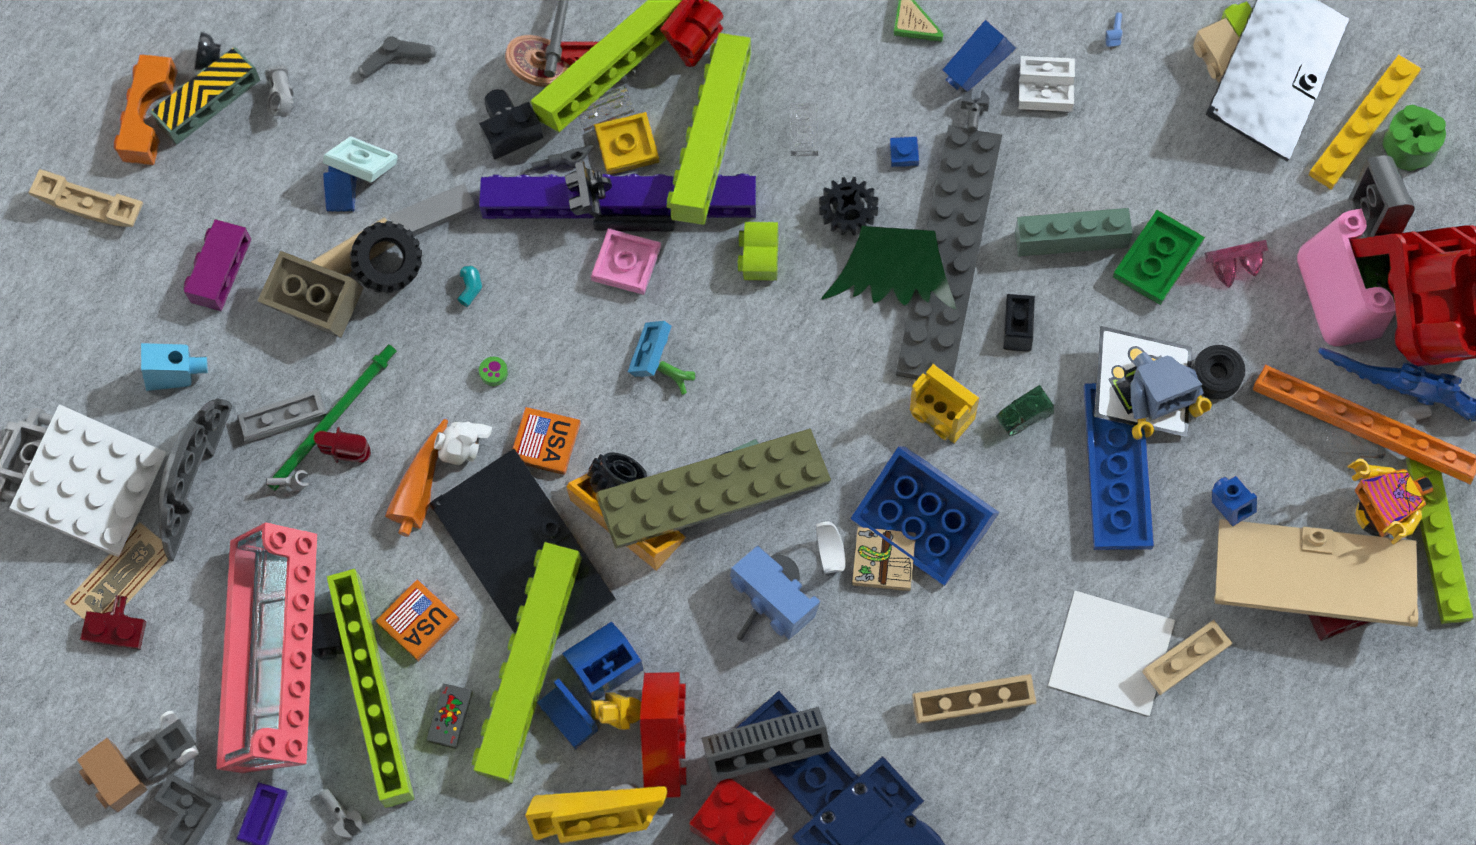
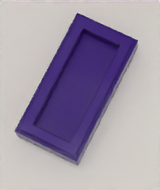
(262, 815)

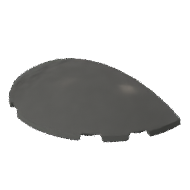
(197, 438)

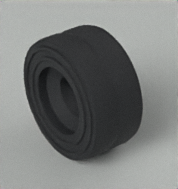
(1227, 359)

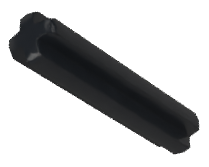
(654, 223)

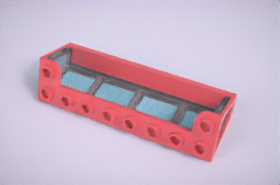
(267, 650)

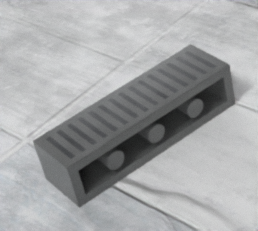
(766, 744)

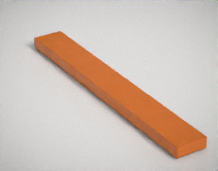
(1367, 424)

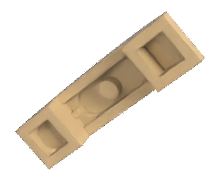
(84, 201)

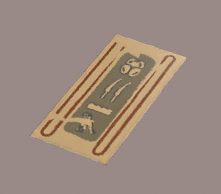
(120, 575)

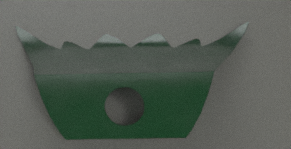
(895, 260)

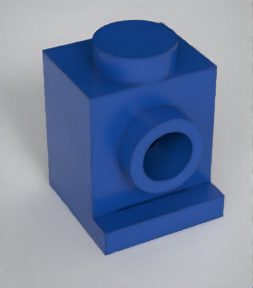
(1233, 500)

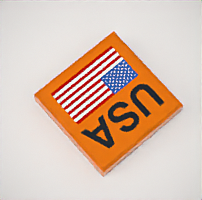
(546, 440)
(417, 620)

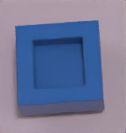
(904, 151)

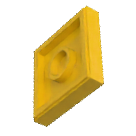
(626, 143)

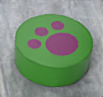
(493, 371)

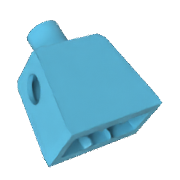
(169, 366)

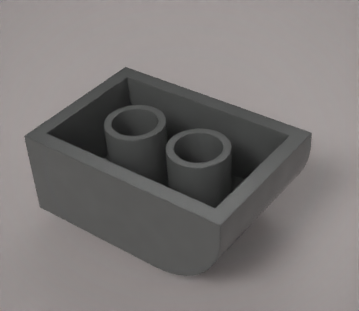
(1382, 197)

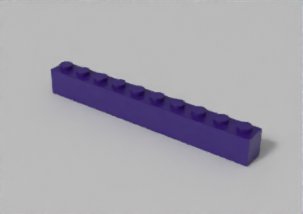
(630, 195)

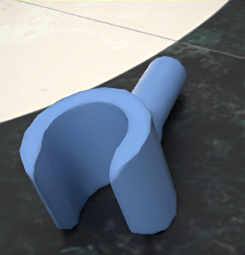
(1113, 37)

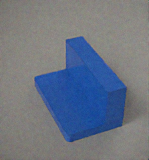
(568, 715)

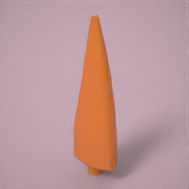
(414, 491)

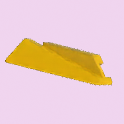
(593, 813)

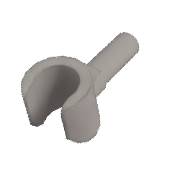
(292, 481)

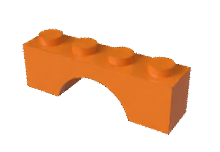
(152, 79)

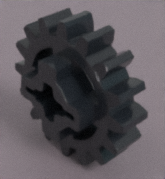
(853, 215)

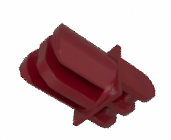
(343, 446)

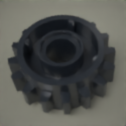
(614, 470)

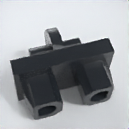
(591, 187)

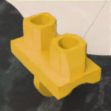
(616, 710)

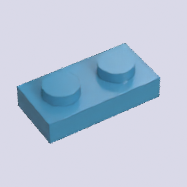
(649, 349)

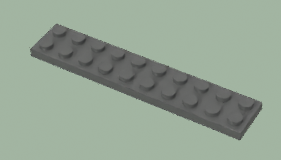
(958, 218)

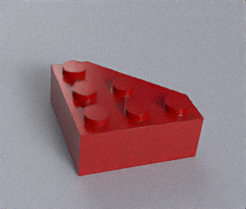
(663, 732)

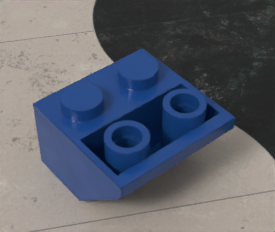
(603, 661)

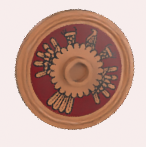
(527, 60)

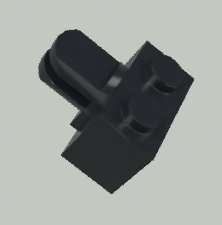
(508, 126)

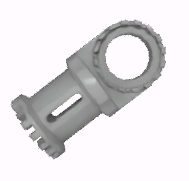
(279, 91)

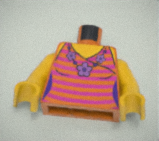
(1391, 498)

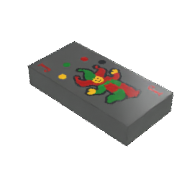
(449, 716)

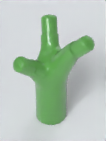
(677, 375)

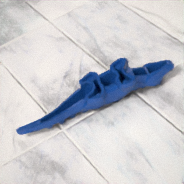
(1412, 381)

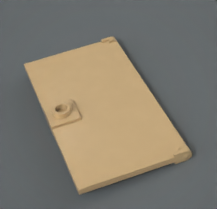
(1317, 572)

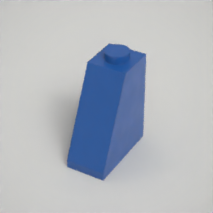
(978, 57)

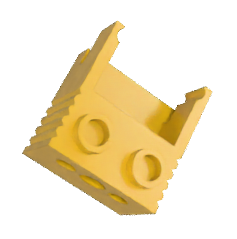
(943, 404)

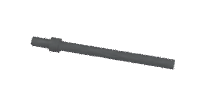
(554, 51)

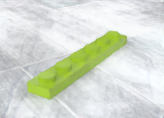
(1442, 548)

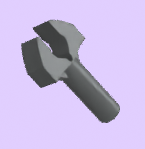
(974, 109)

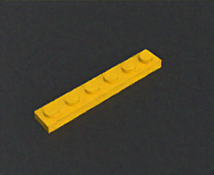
(1364, 122)

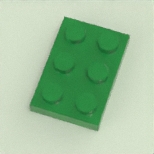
(1158, 257)

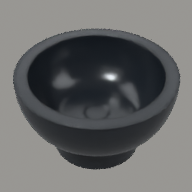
(207, 51)

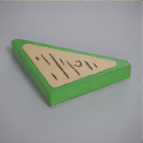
(915, 23)

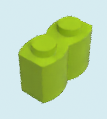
(759, 251)

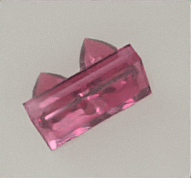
(1225, 261)

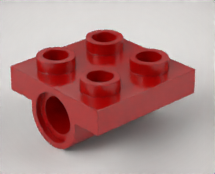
(693, 29)

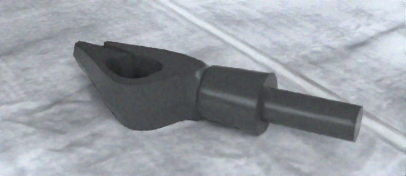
(565, 157)

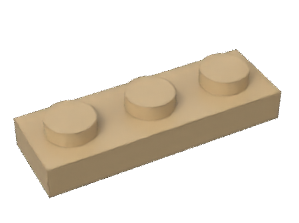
(1187, 657)

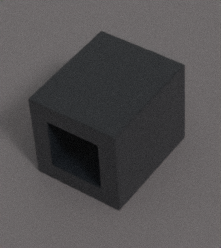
(326, 637)

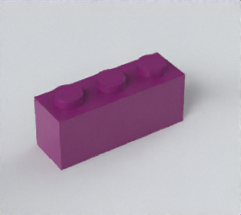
(217, 265)

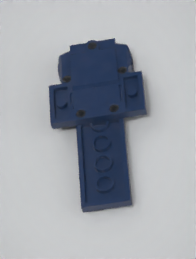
(843, 806)

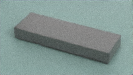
(435, 210)
(281, 416)

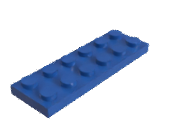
(1117, 482)

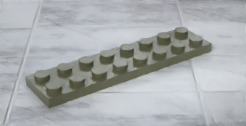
(712, 488)

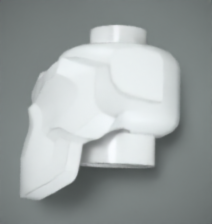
(460, 442)

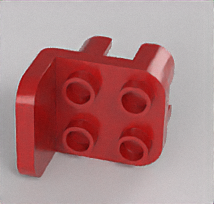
(1431, 290)

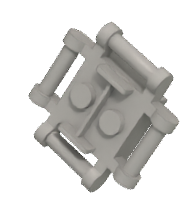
(19, 449)

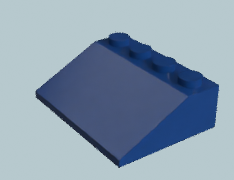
(927, 502)

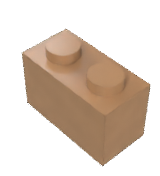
(111, 775)

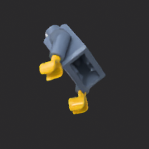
(1161, 389)

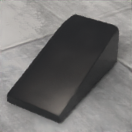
(1019, 322)

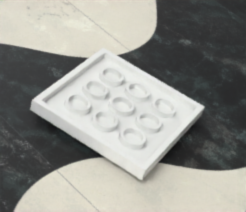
(87, 481)

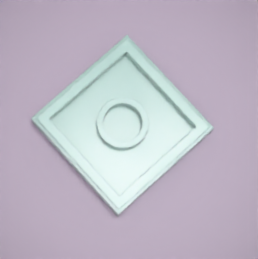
(360, 159)

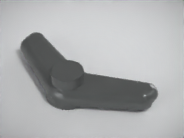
(393, 50)

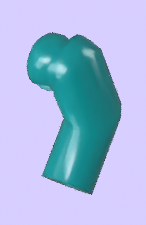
(472, 283)

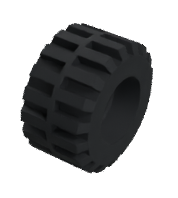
(403, 240)

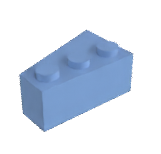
(773, 593)

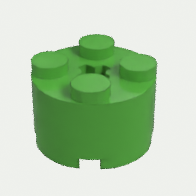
(1414, 137)

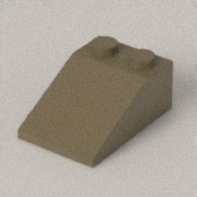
(311, 293)

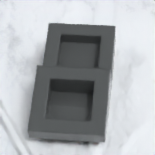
(163, 749)

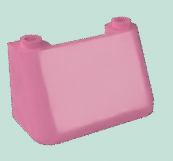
(1335, 287)

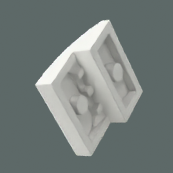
(1046, 83)

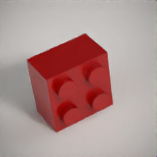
(732, 816)

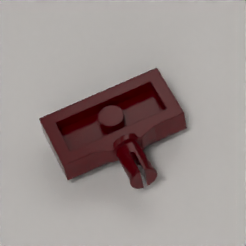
(114, 627)

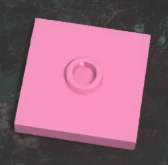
(626, 261)

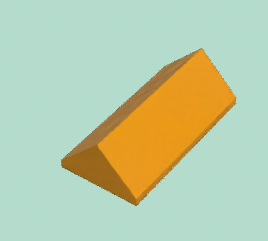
(652, 551)

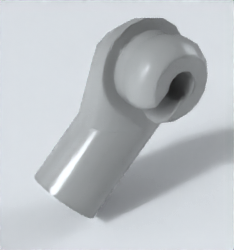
(1410, 415)

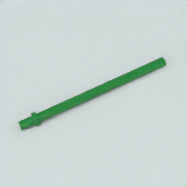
(379, 362)

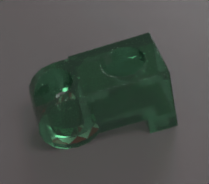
(1026, 411)

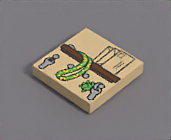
(880, 563)

